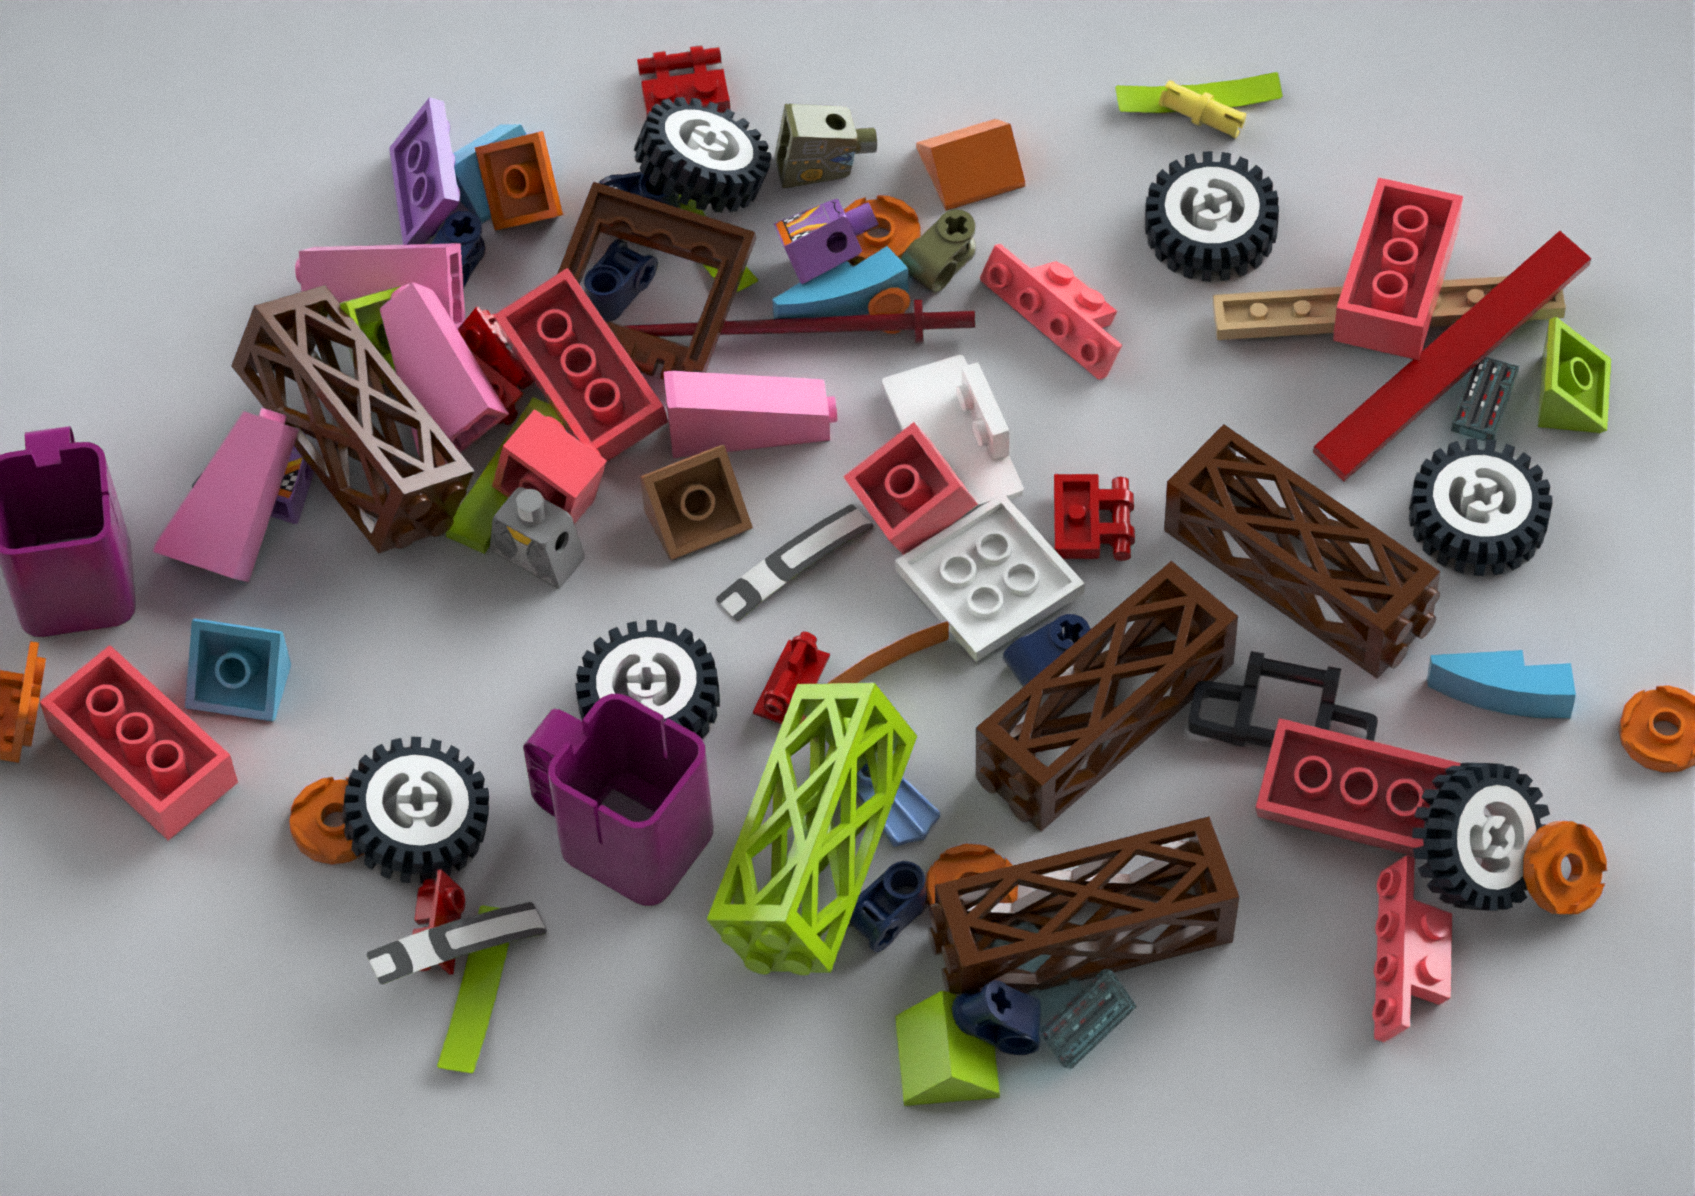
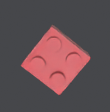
(552, 462)
(910, 489)

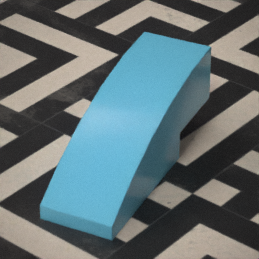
(843, 288)
(1504, 683)

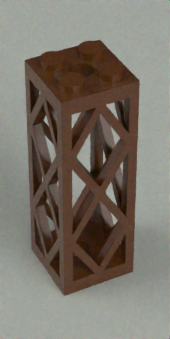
(422, 492)
(1383, 630)
(1008, 751)
(1193, 920)

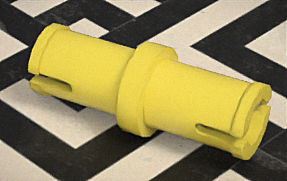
(1202, 109)

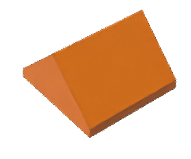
(973, 163)
(519, 181)

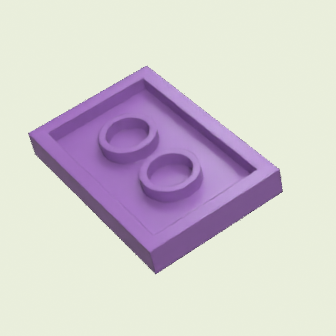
(424, 173)

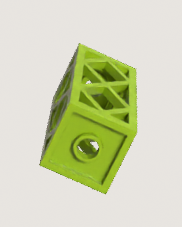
(766, 924)

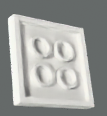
(989, 577)

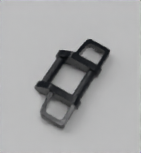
(1247, 695)

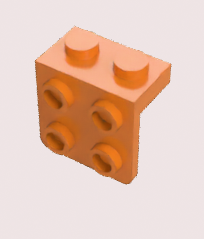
(20, 705)

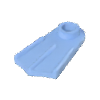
(910, 813)

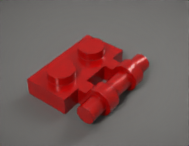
(701, 84)
(1077, 517)

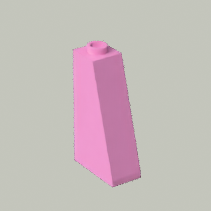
(366, 270)
(439, 366)
(745, 411)
(233, 499)

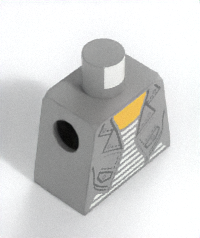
(537, 537)

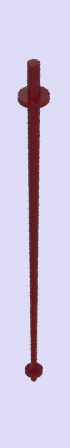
(855, 323)

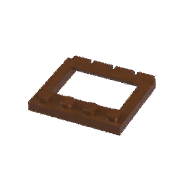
(675, 233)

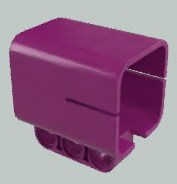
(54, 495)
(650, 761)

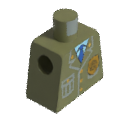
(819, 144)

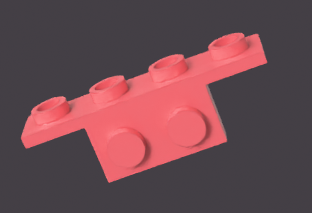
(1057, 306)
(1411, 951)

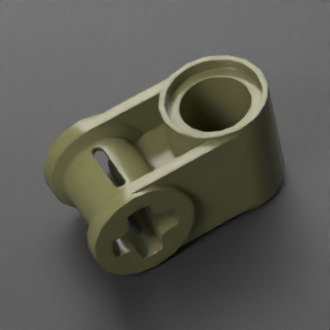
(941, 250)

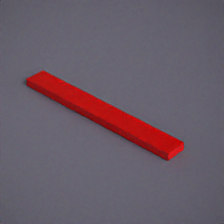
(1451, 356)

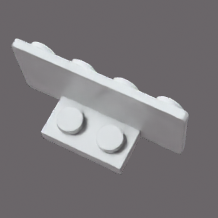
(961, 420)

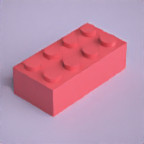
(1398, 268)
(581, 366)
(139, 742)
(1347, 786)

